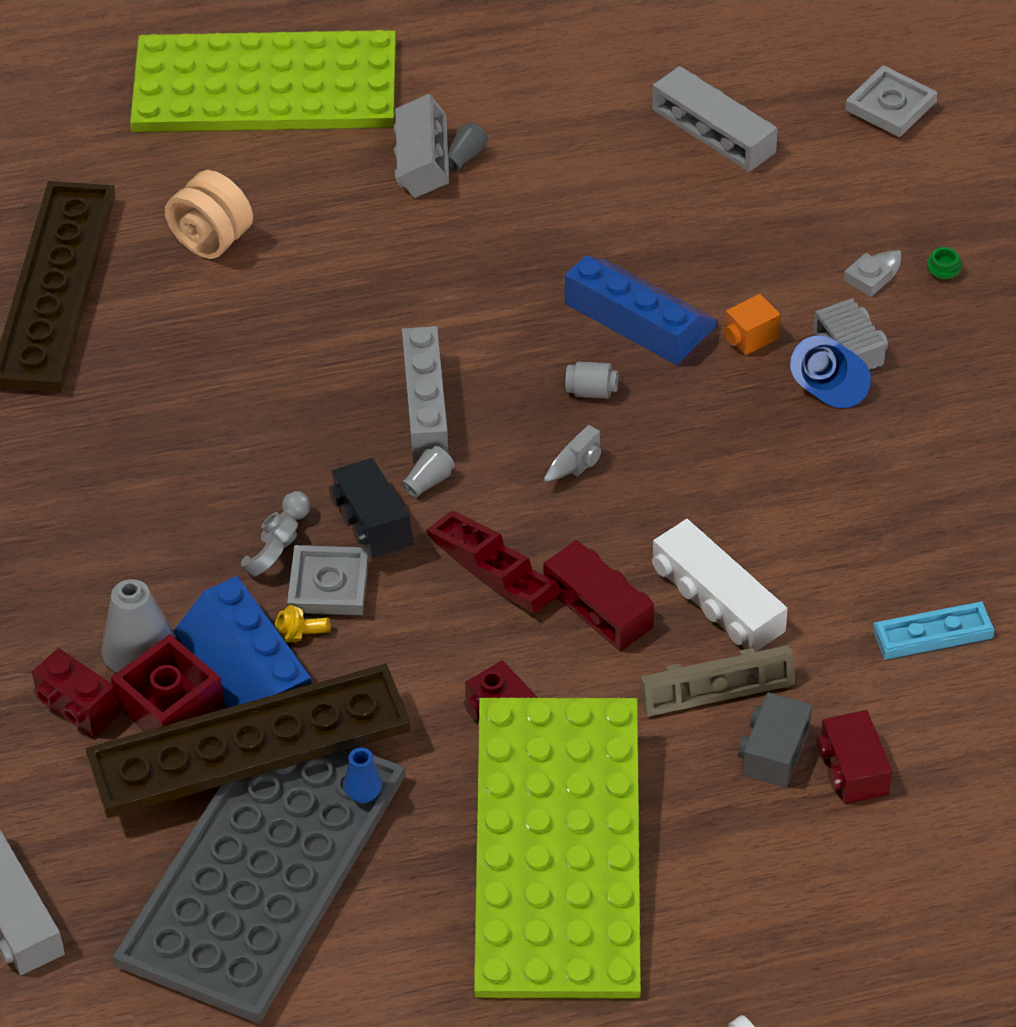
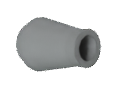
(428, 471)

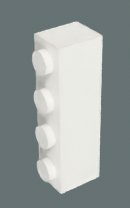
(719, 586)

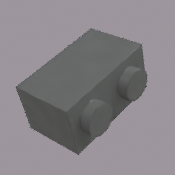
(776, 739)

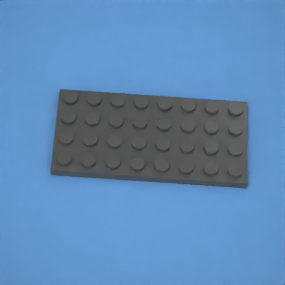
(254, 884)

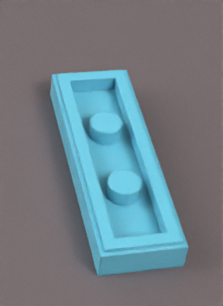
(933, 630)

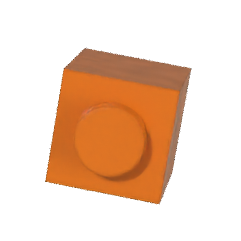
(752, 324)

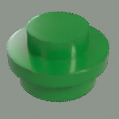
(944, 263)

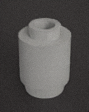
(591, 380)

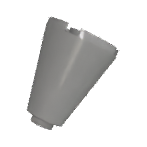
(132, 624)

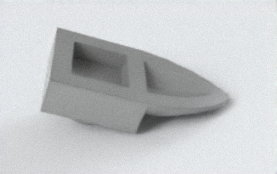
(873, 272)
(577, 455)

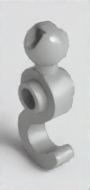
(278, 532)

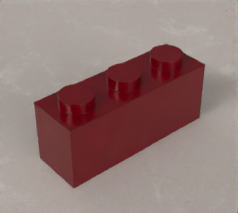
(600, 595)

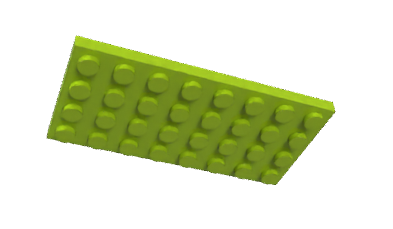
(264, 81)
(557, 849)

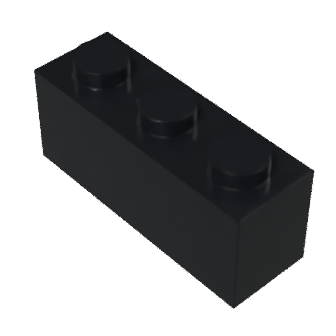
(371, 508)

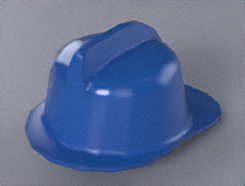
(830, 371)

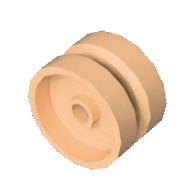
(209, 214)

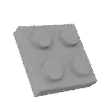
(891, 101)
(329, 579)

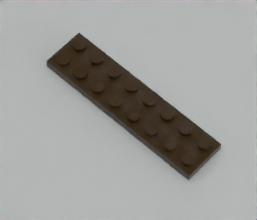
(54, 285)
(247, 740)

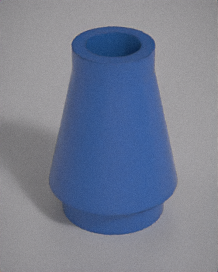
(362, 777)

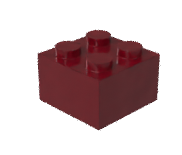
(167, 686)

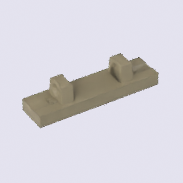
(717, 680)

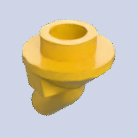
(292, 625)

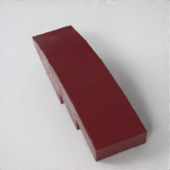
(486, 557)

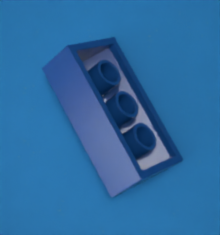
(636, 308)
(240, 645)

